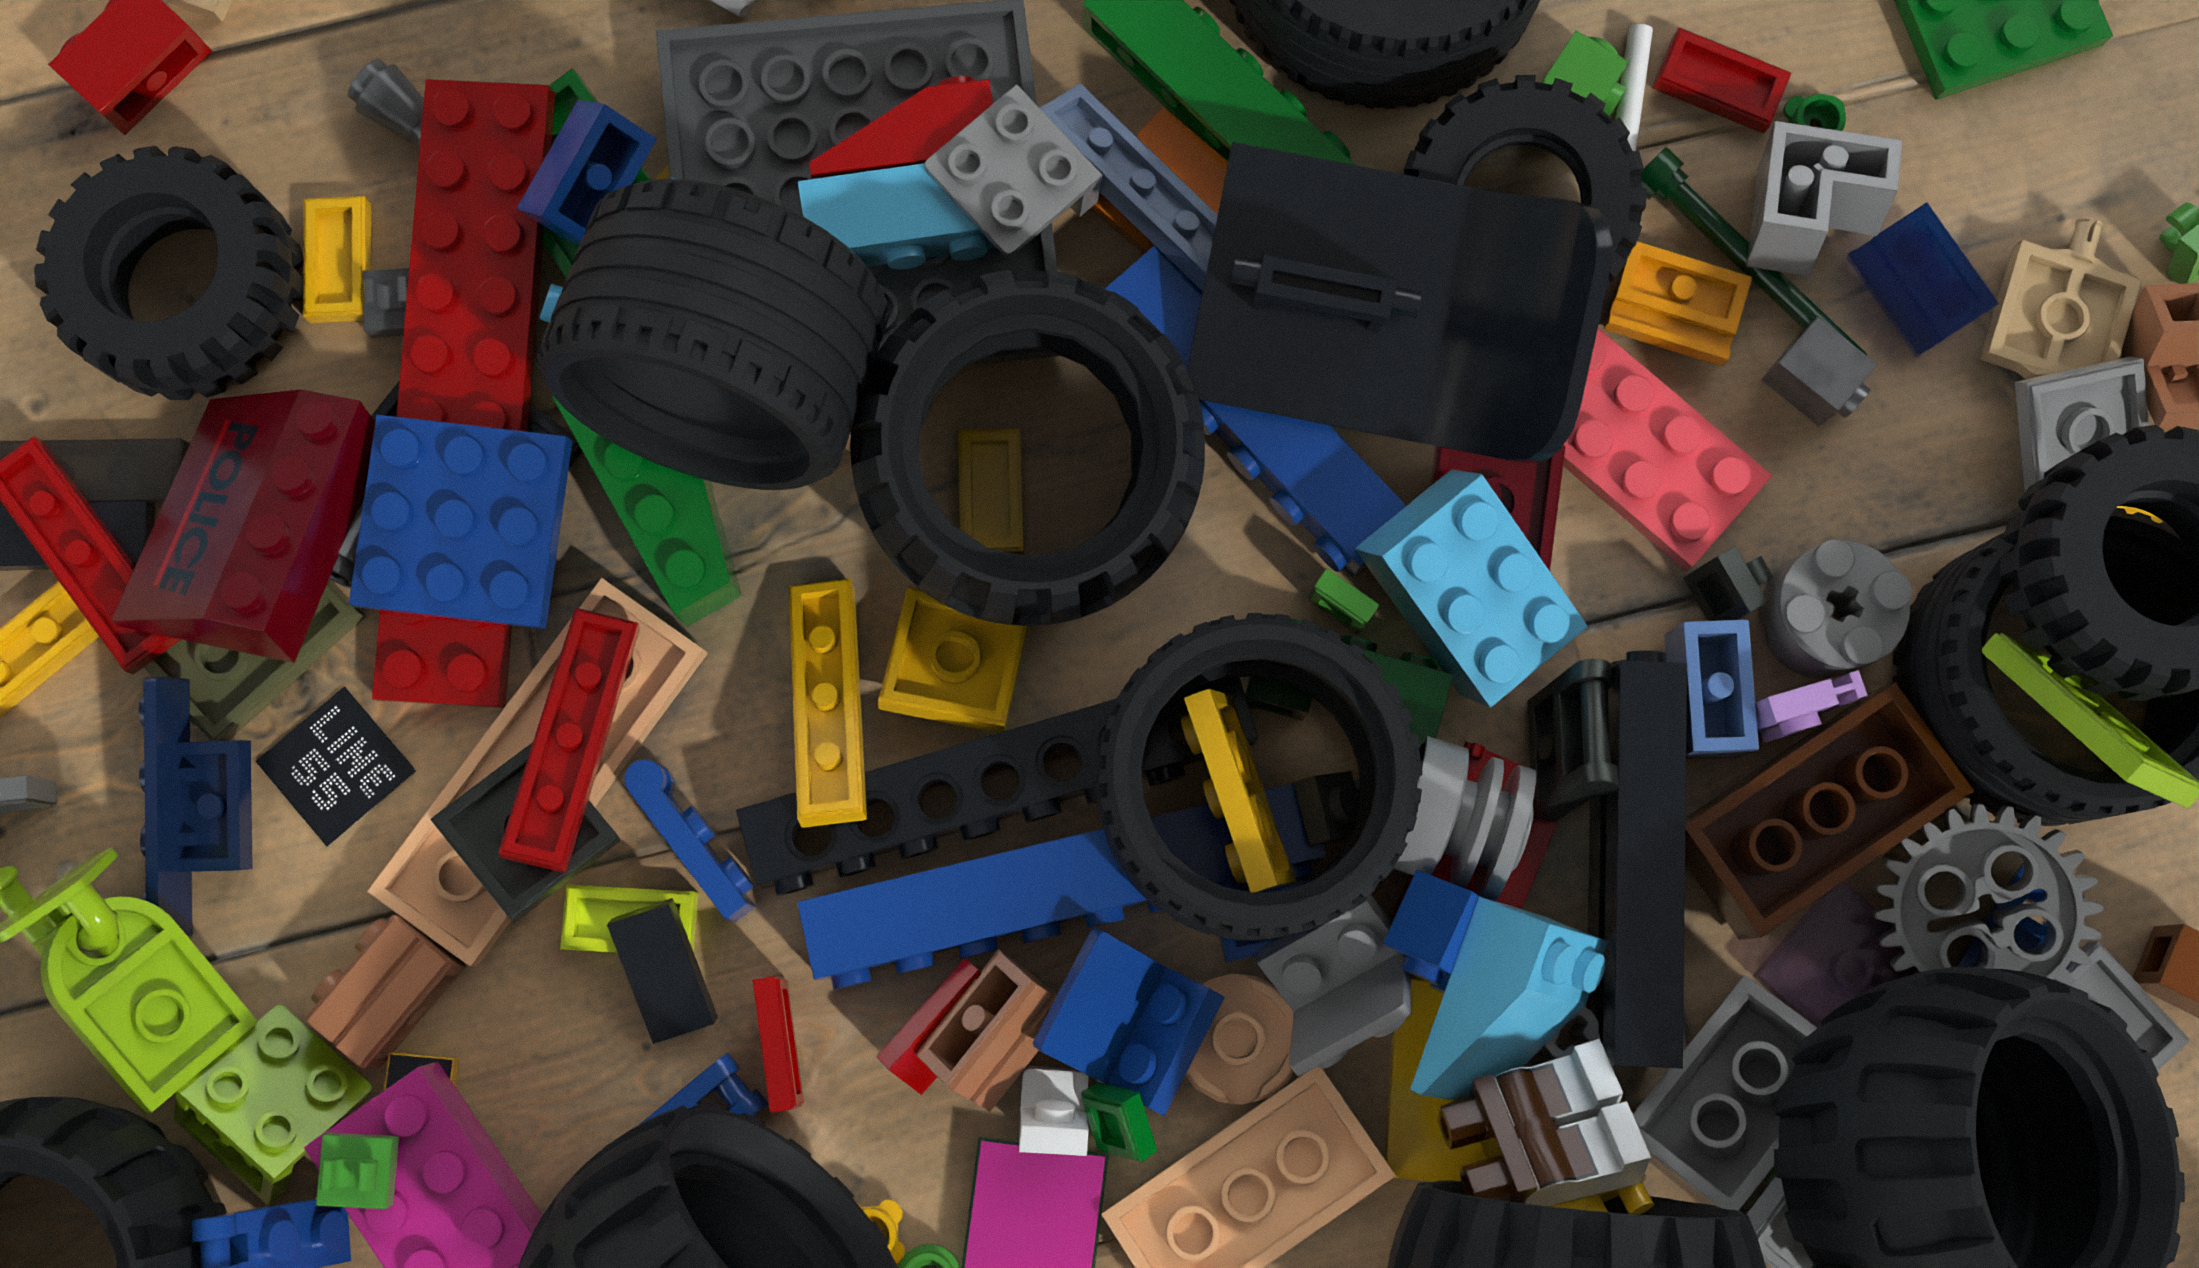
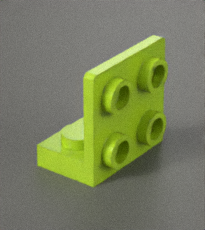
(269, 1101)

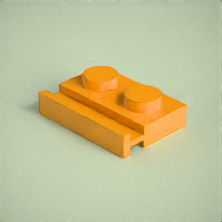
(1678, 303)

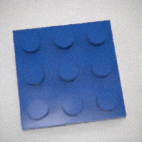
(460, 522)

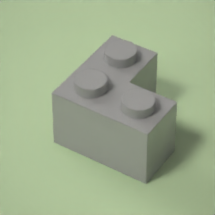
(1816, 183)

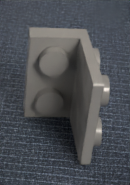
(1014, 172)
(1339, 984)

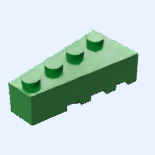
(669, 521)

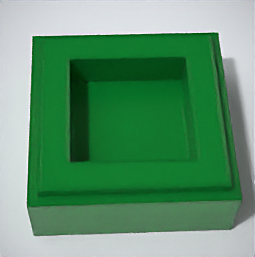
(1119, 1121)

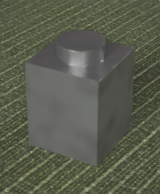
(1821, 373)

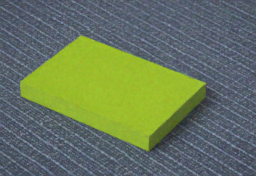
(2094, 722)

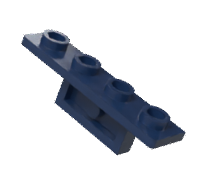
(193, 800)

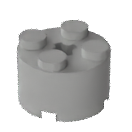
(1867, 597)

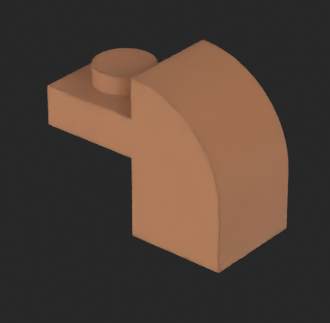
(2167, 338)

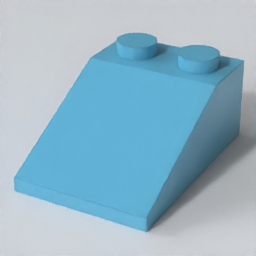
(1506, 996)

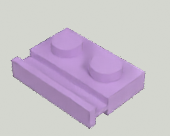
(1800, 708)

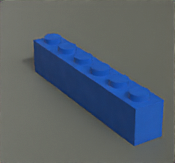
(1300, 461)

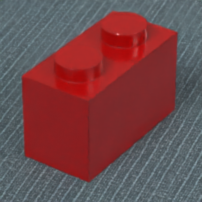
(130, 59)

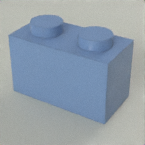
(1719, 687)

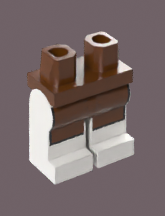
(1548, 1131)

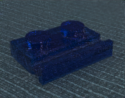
(1922, 280)

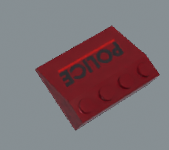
(253, 523)

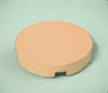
(1246, 1044)

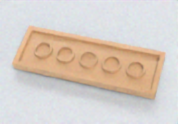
(429, 879)

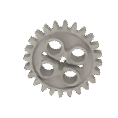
(1968, 853)

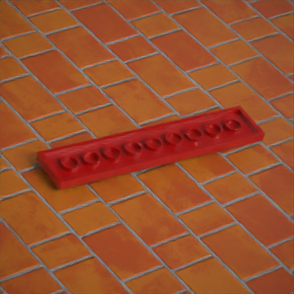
(467, 340)

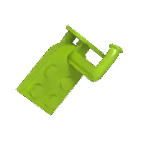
(150, 1001)

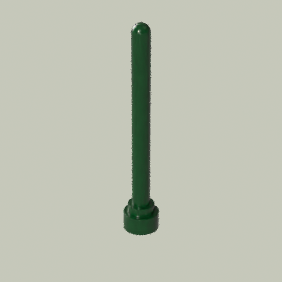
(1667, 182)

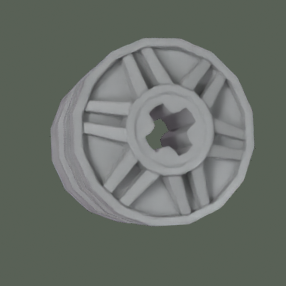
(1469, 818)

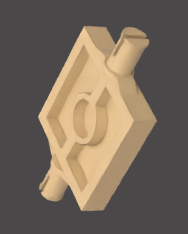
(2059, 308)

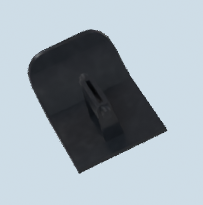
(1400, 305)

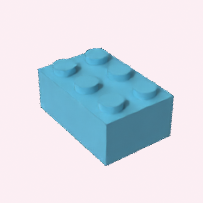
(1471, 586)

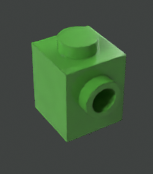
(1592, 68)

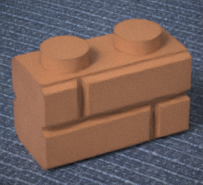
(382, 991)
(989, 1032)

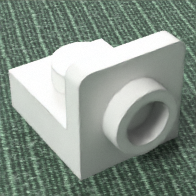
(1053, 1111)

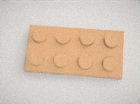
(1254, 1184)

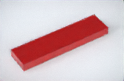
(75, 548)
(569, 741)

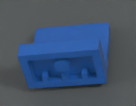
(1128, 1020)

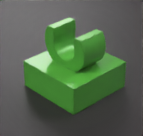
(2184, 241)
(357, 1170)

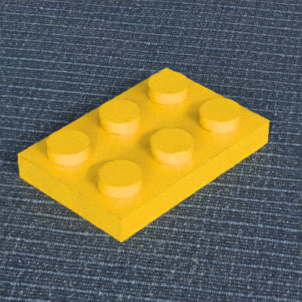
(1237, 791)

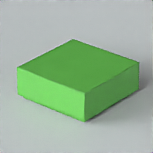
(1342, 601)

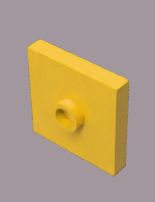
(951, 666)

